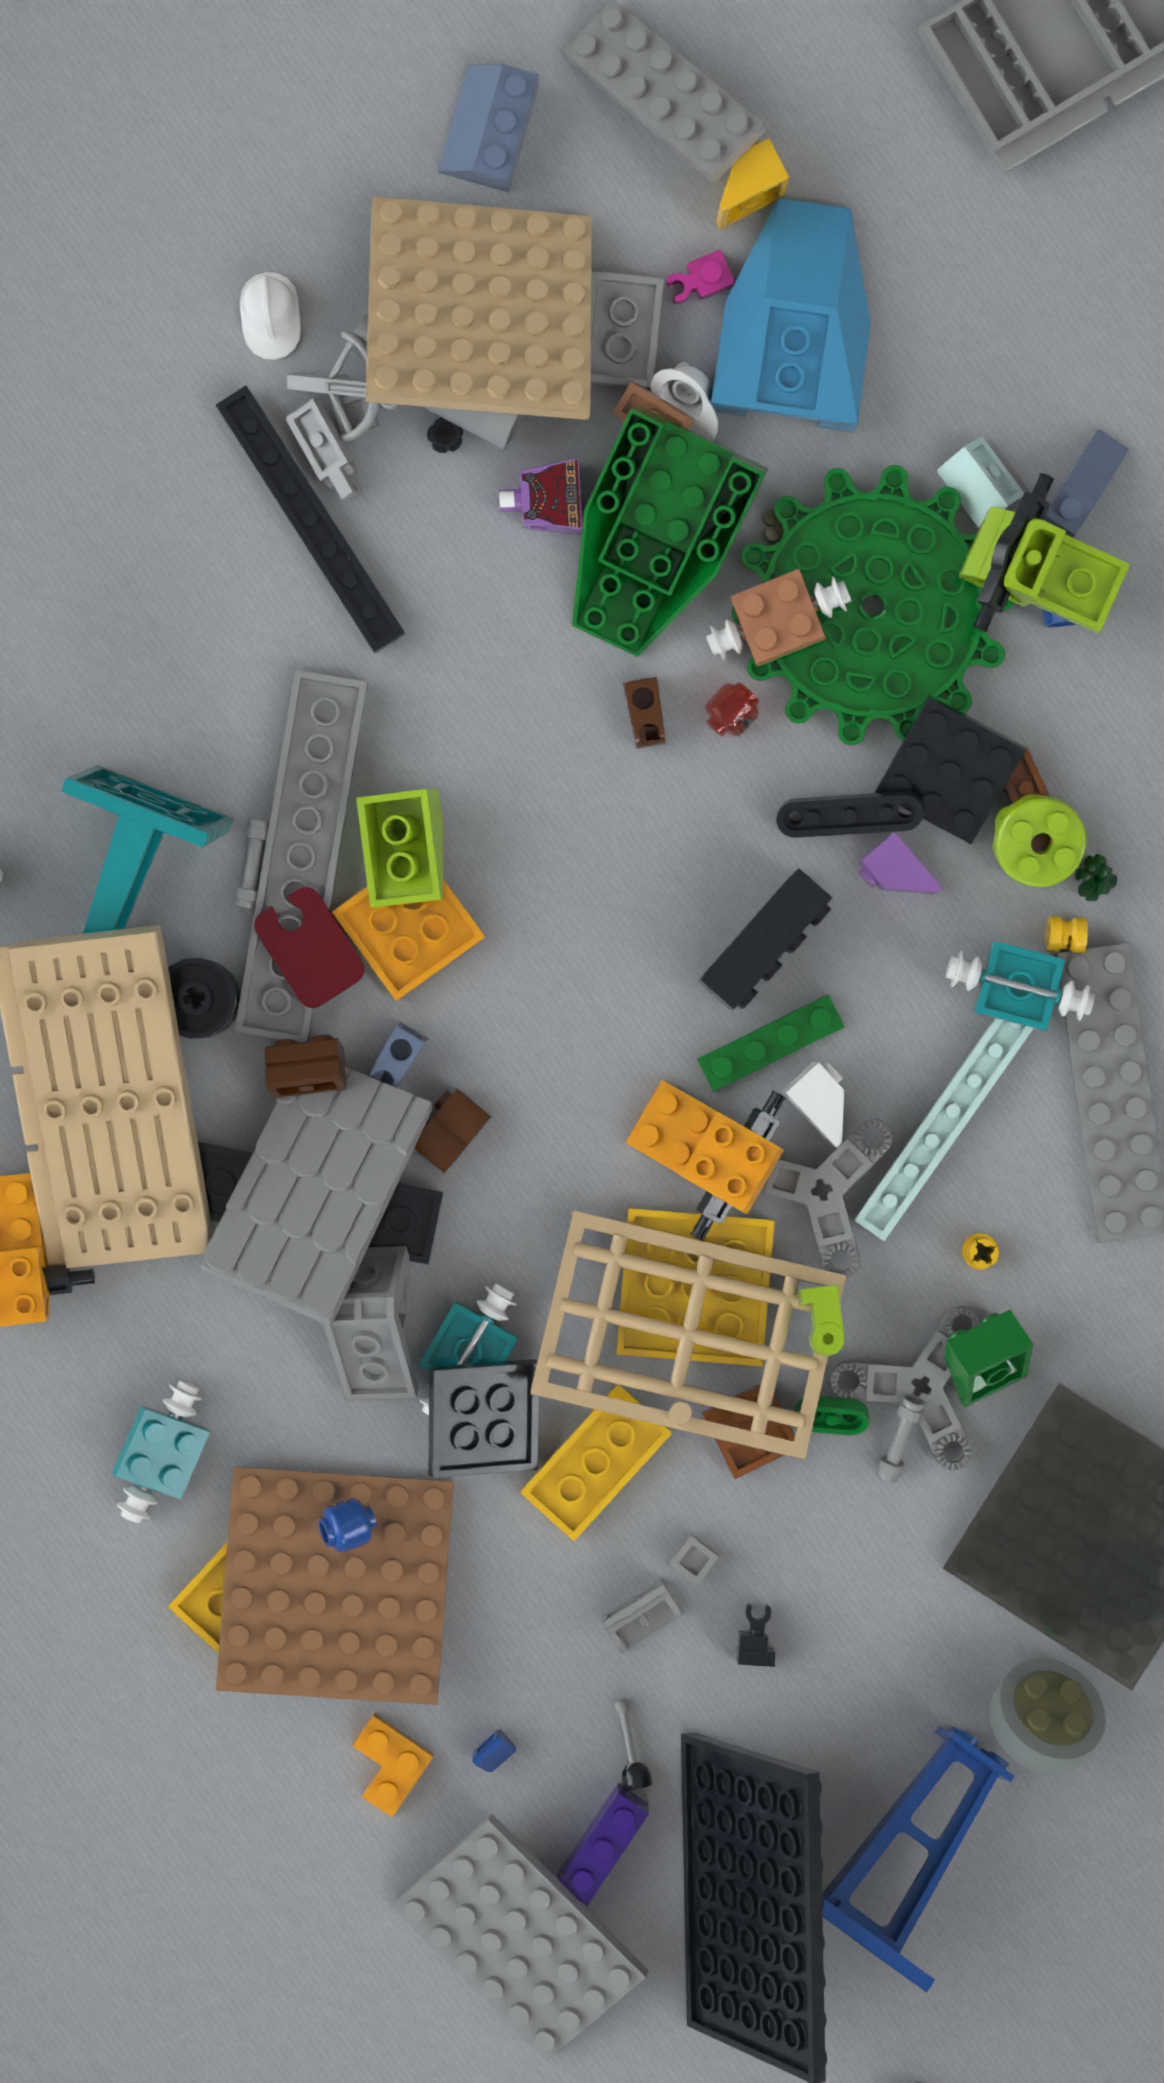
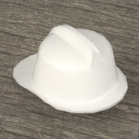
(270, 315)
(691, 393)

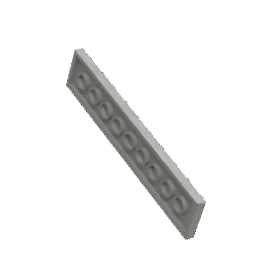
(302, 837)

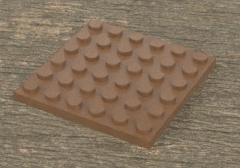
(329, 1619)

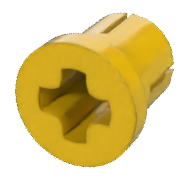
(969, 1250)

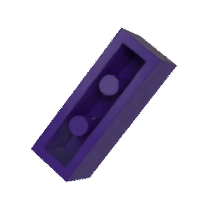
(603, 1843)

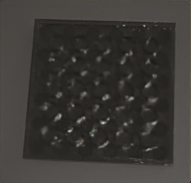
(1076, 1537)

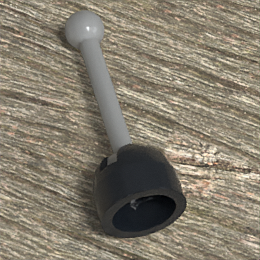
(635, 1774)

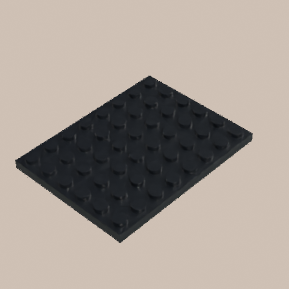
(754, 1904)

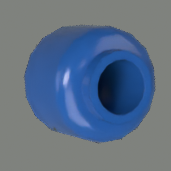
(347, 1525)

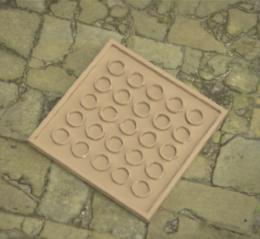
(479, 308)

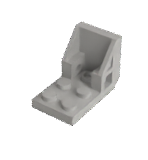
(371, 1327)

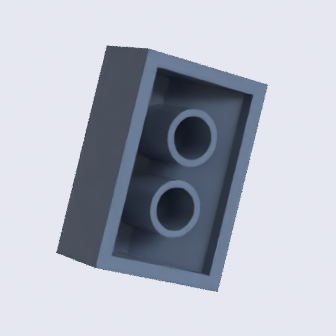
(490, 125)

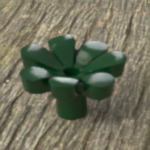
(1096, 878)

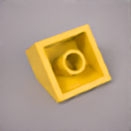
(753, 183)

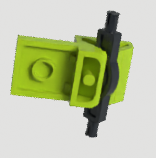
(1038, 564)

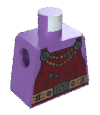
(547, 498)

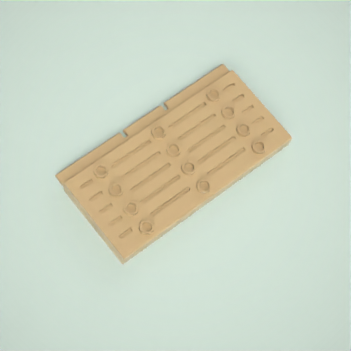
(104, 1097)

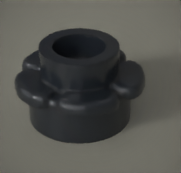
(440, 444)

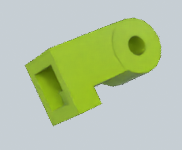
(826, 1319)

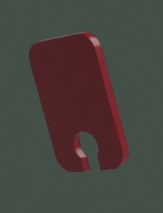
(316, 955)

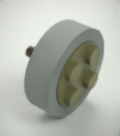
(1047, 1716)

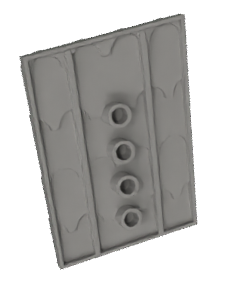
(316, 1194)

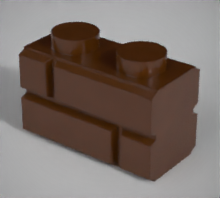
(305, 1066)

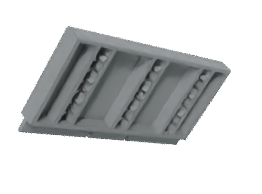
(1043, 66)

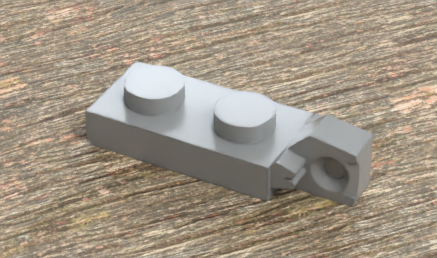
(324, 448)

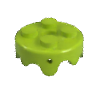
(1025, 819)

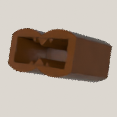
(451, 1129)

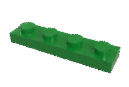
(770, 1042)

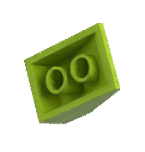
(402, 846)

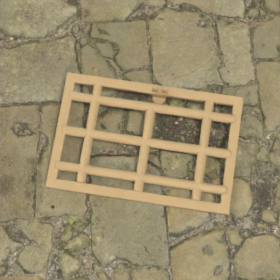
(680, 1413)

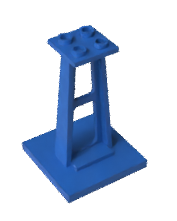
(889, 1940)

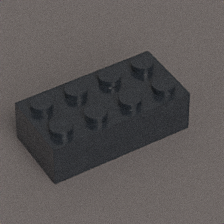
(764, 940)

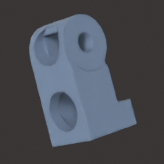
(398, 1055)

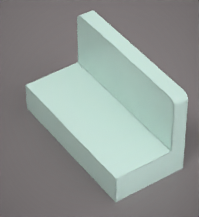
(980, 480)

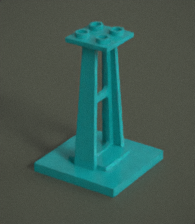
(140, 827)

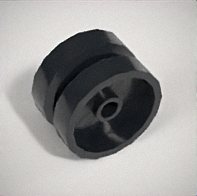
(220, 992)

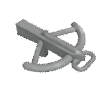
(341, 385)

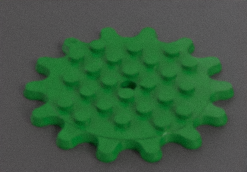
(910, 561)

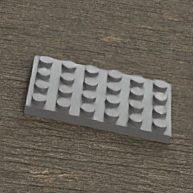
(520, 1937)

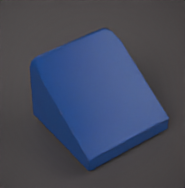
(493, 1751)

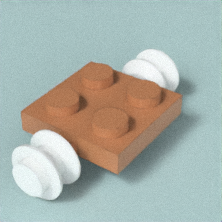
(778, 617)

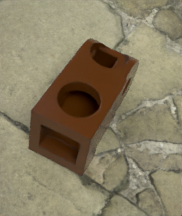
(645, 712)

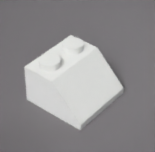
(819, 1100)

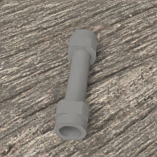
(247, 895)
(891, 1464)

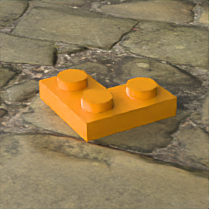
(400, 1761)

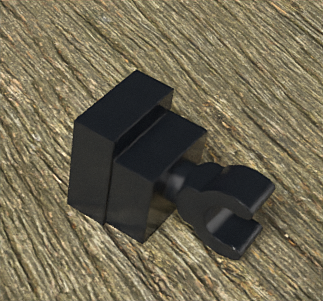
(753, 1645)

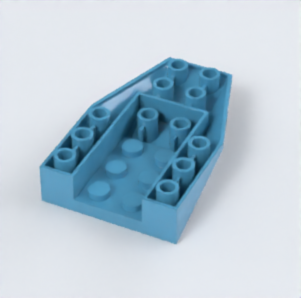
(797, 321)

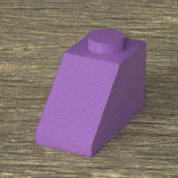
(896, 869)

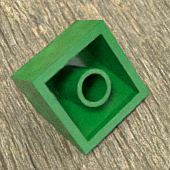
(988, 1357)

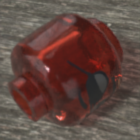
(732, 709)

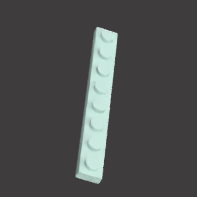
(941, 1126)

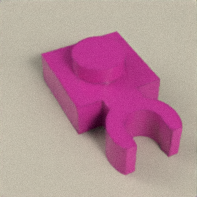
(706, 276)

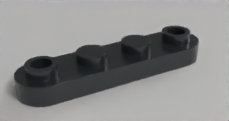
(850, 814)

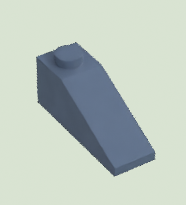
(1085, 483)

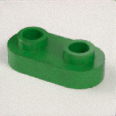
(839, 1416)

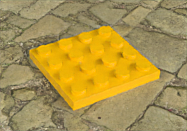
(668, 1298)

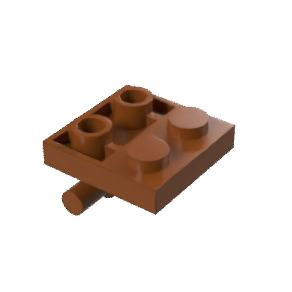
(742, 1458)

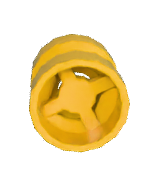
(1066, 934)

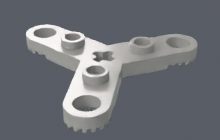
(841, 1170)
(893, 1382)

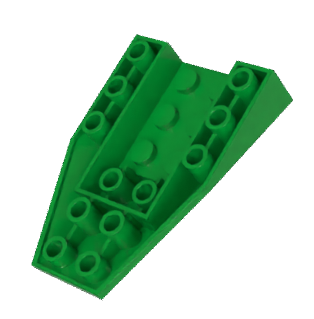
(657, 528)

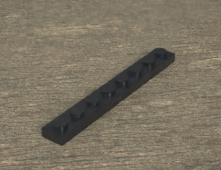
(310, 519)

